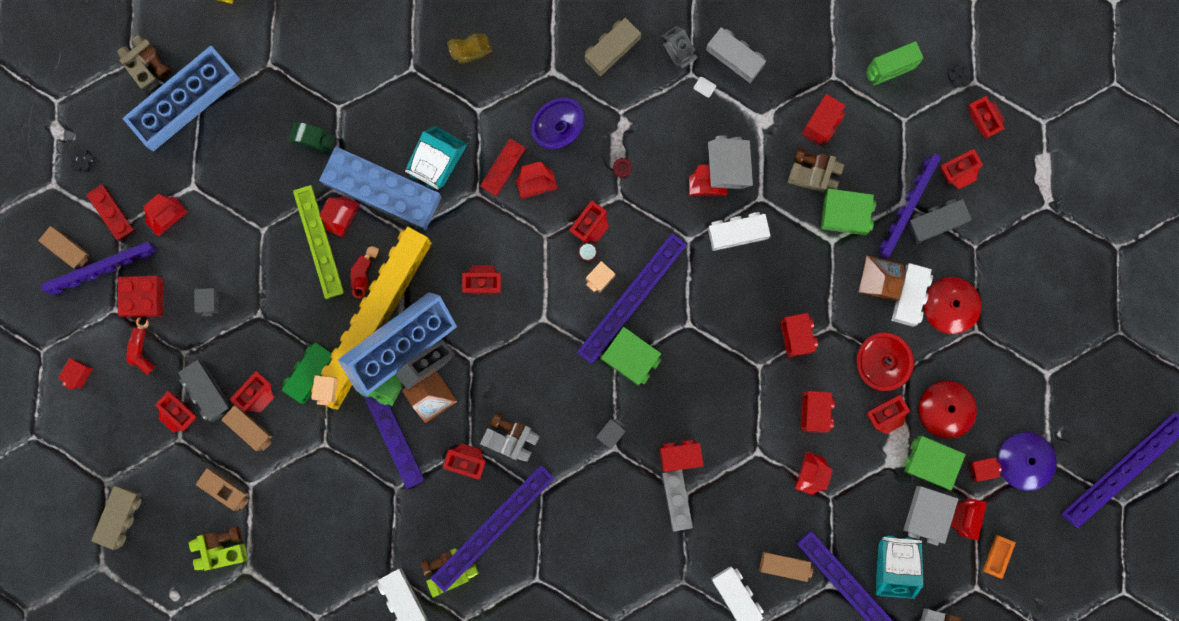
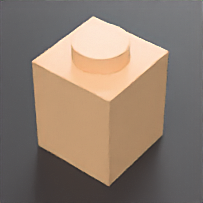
(599, 277)
(324, 390)

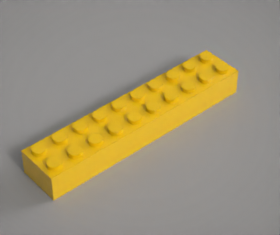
(379, 304)

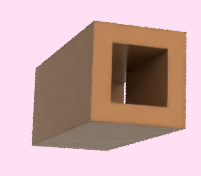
(65, 248)
(247, 429)
(223, 489)
(786, 566)

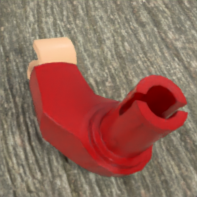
(359, 276)
(134, 349)

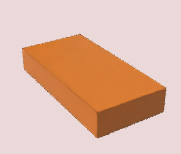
(999, 556)

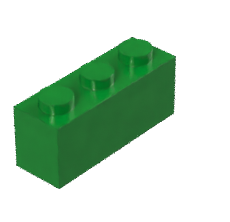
(302, 380)

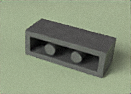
(938, 220)
(424, 364)
(204, 391)

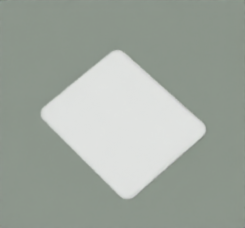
(704, 87)

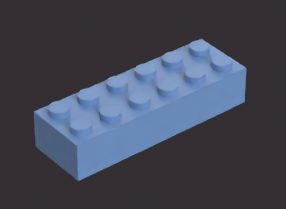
(181, 98)
(380, 188)
(397, 343)

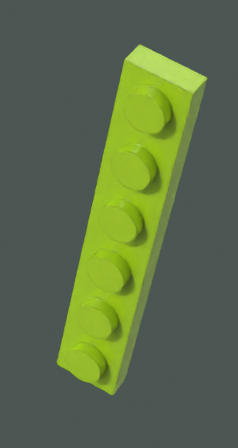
(318, 242)

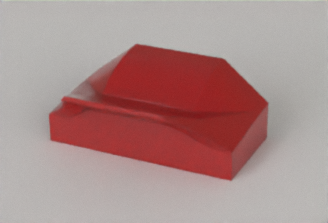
(986, 117)
(962, 169)
(535, 180)
(701, 183)
(163, 212)
(338, 214)
(591, 223)
(481, 280)
(254, 394)
(175, 412)
(889, 415)
(465, 461)
(813, 475)
(969, 518)

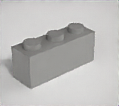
(736, 54)
(677, 500)

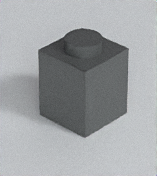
(206, 301)
(611, 433)

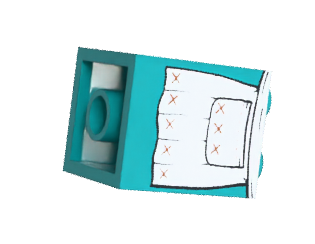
(435, 157)
(899, 567)

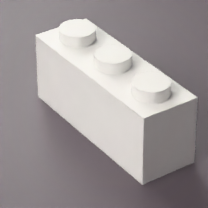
(738, 231)
(913, 295)
(737, 596)
(401, 597)

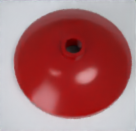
(940, 308)
(873, 361)
(935, 414)

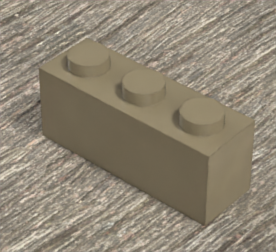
(612, 46)
(117, 517)

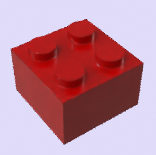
(821, 124)
(140, 296)
(799, 335)
(817, 412)
(681, 457)

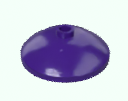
(557, 123)
(1015, 456)

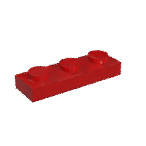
(503, 167)
(110, 213)

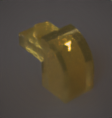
(469, 49)

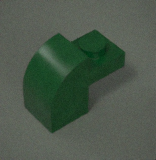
(311, 136)

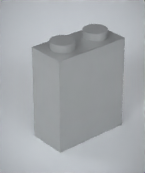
(730, 162)
(930, 515)

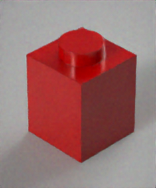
(74, 374)
(984, 469)

